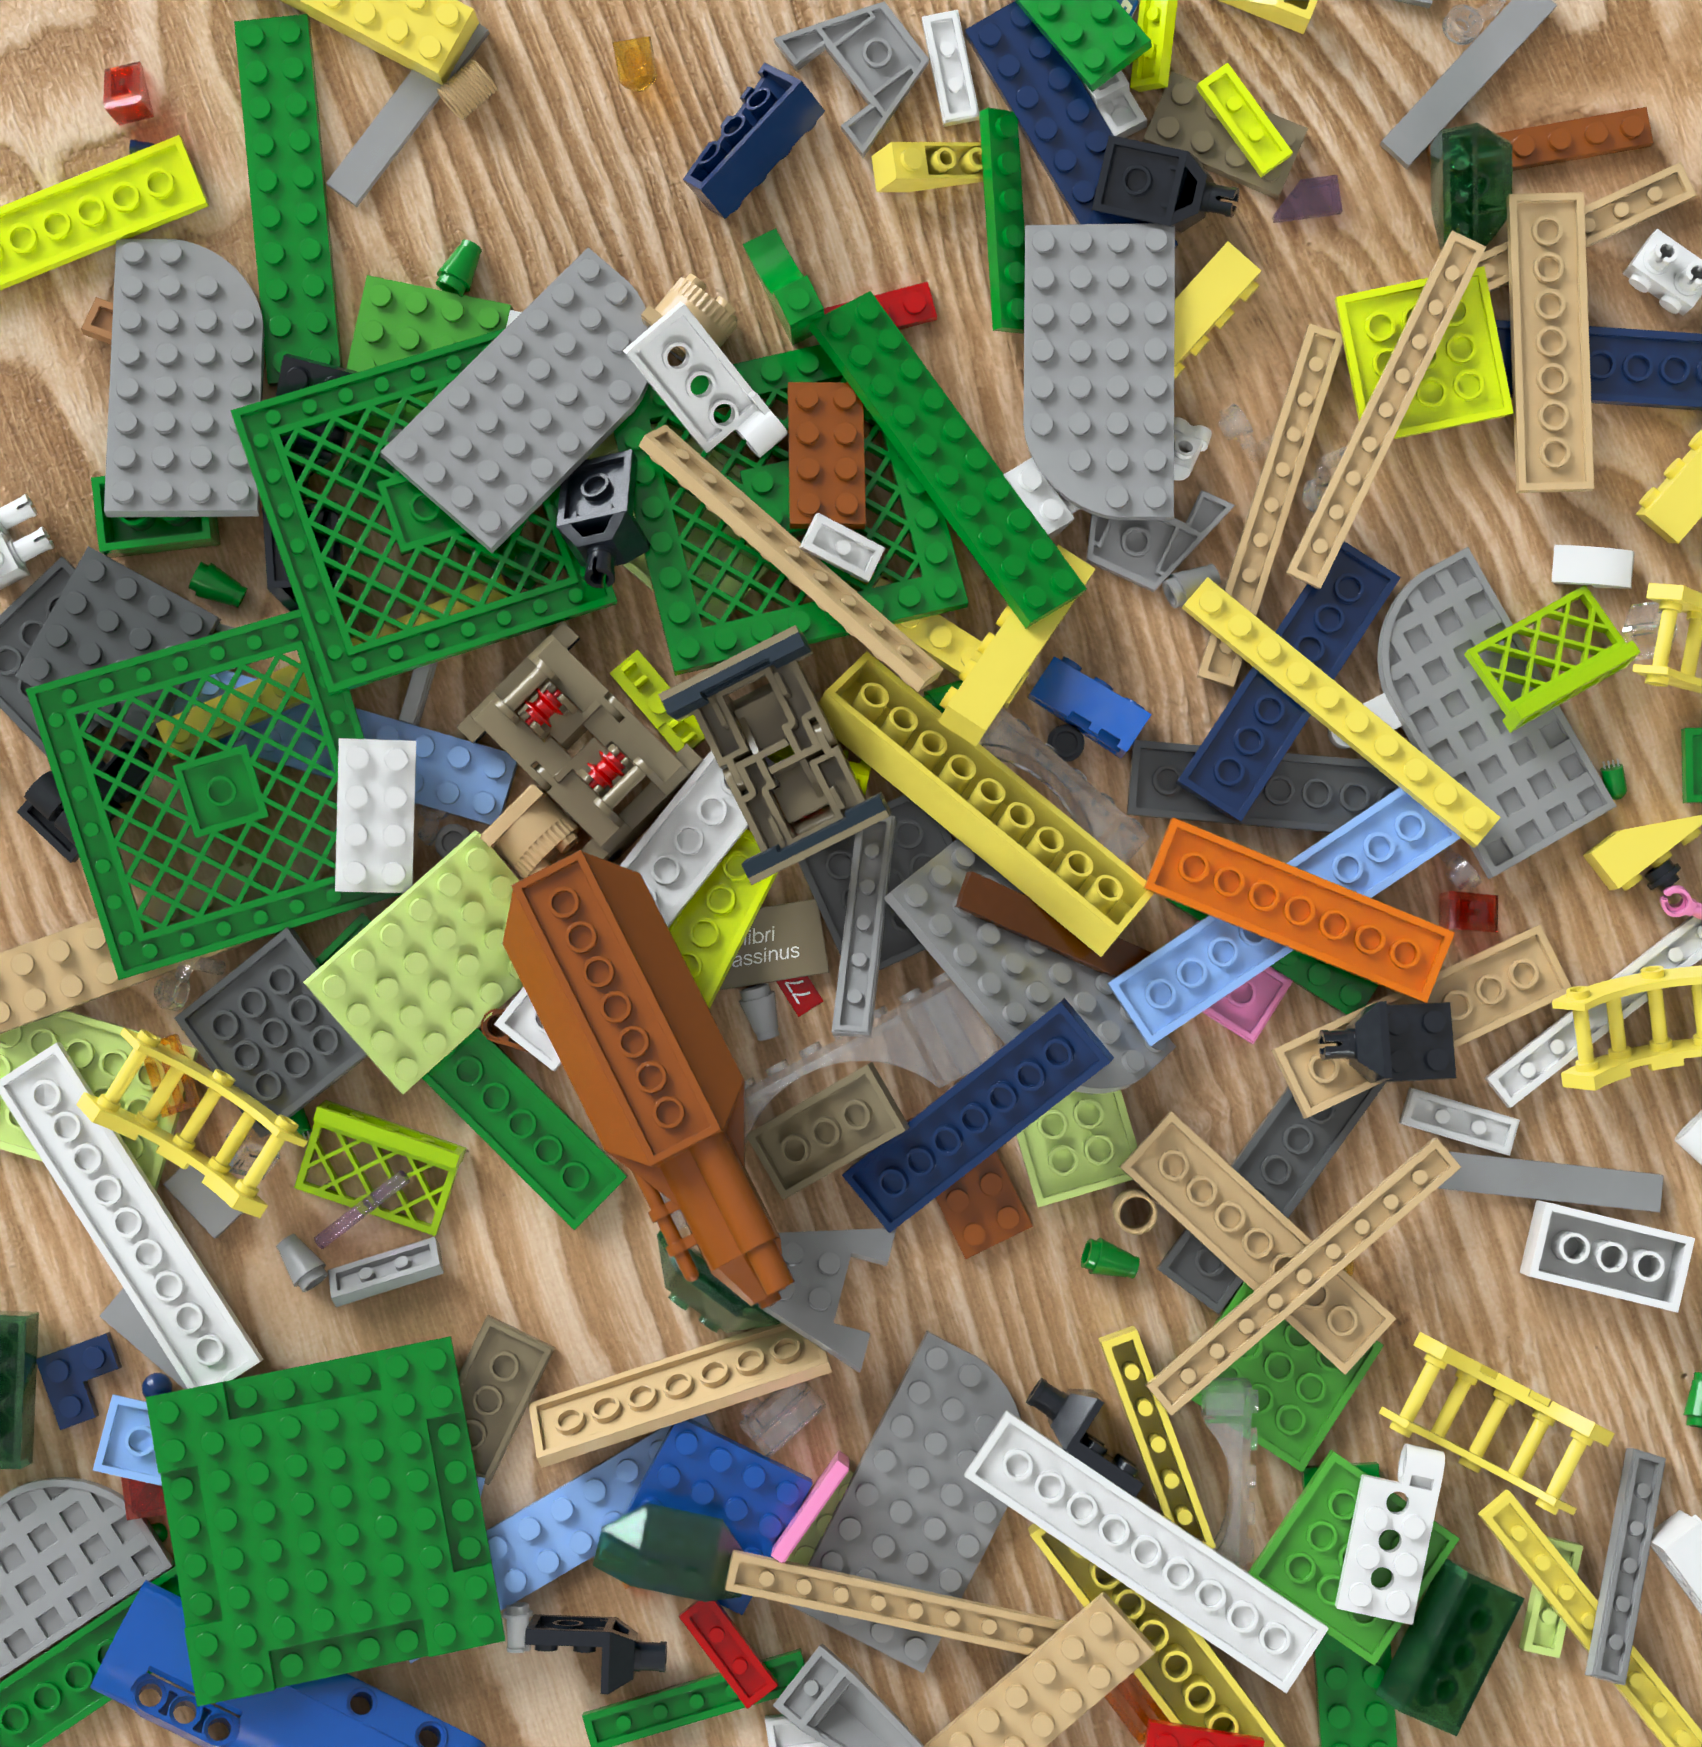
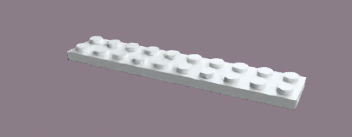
(674, 861)
(128, 1222)
(1146, 1551)

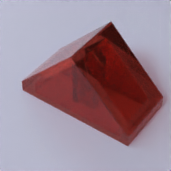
(127, 94)
(1468, 912)
(142, 1499)

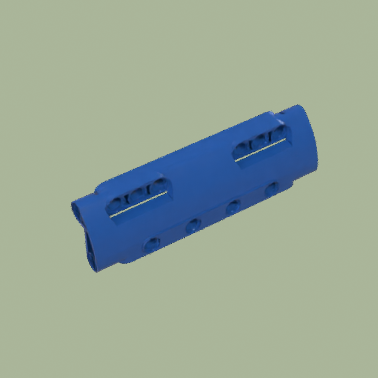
(290, 1716)

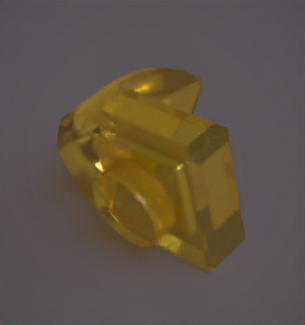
(635, 63)

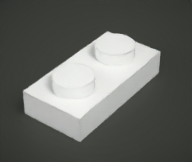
(842, 547)

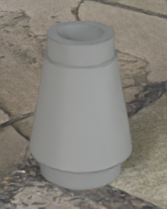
(1183, 584)
(760, 1009)
(301, 1263)

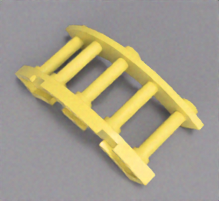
(1674, 600)
(1661, 1051)
(179, 1149)
(1506, 1393)

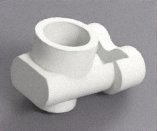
(1188, 444)

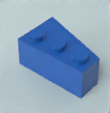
(1089, 706)

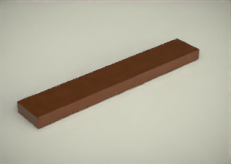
(1028, 920)

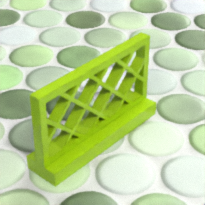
(1561, 687)
(379, 1135)

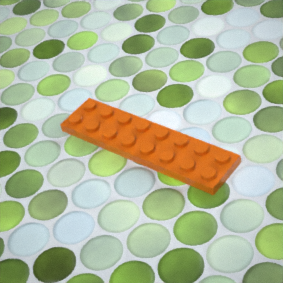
(1299, 910)

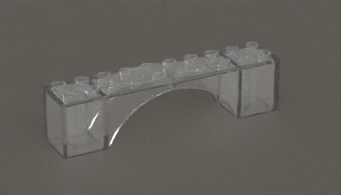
(928, 1034)

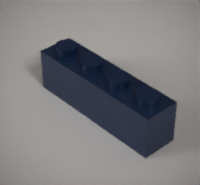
(753, 140)

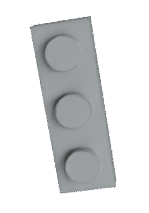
(385, 1271)

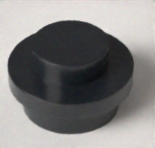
(1067, 742)
(1663, 875)

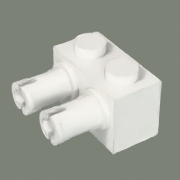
(1667, 273)
(1038, 495)
(15, 554)

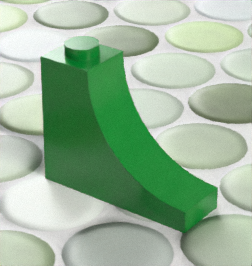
(784, 285)

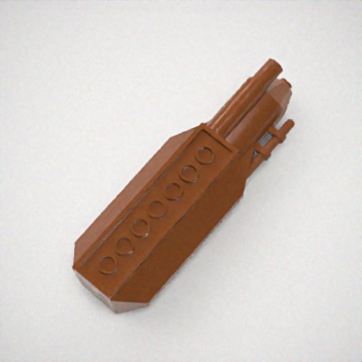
(646, 1062)

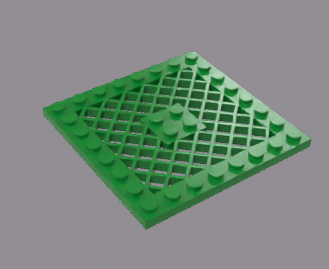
(414, 525)
(699, 647)
(215, 789)

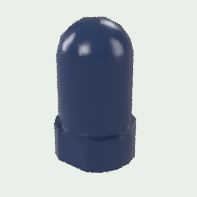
(136, 145)

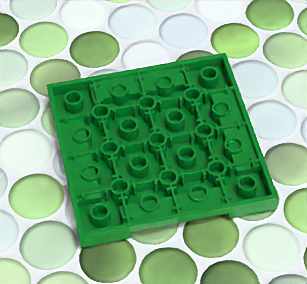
(325, 1520)

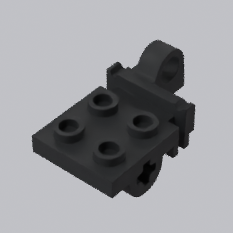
(45, 809)

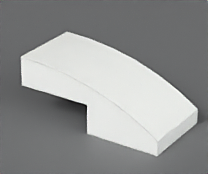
(1118, 106)
(1593, 566)

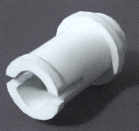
(517, 1622)

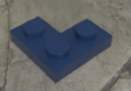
(67, 1374)

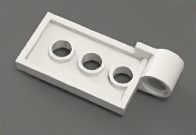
(749, 413)
(1420, 1480)

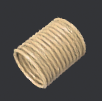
(467, 89)
(1141, 1228)

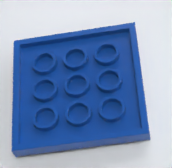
(724, 1480)

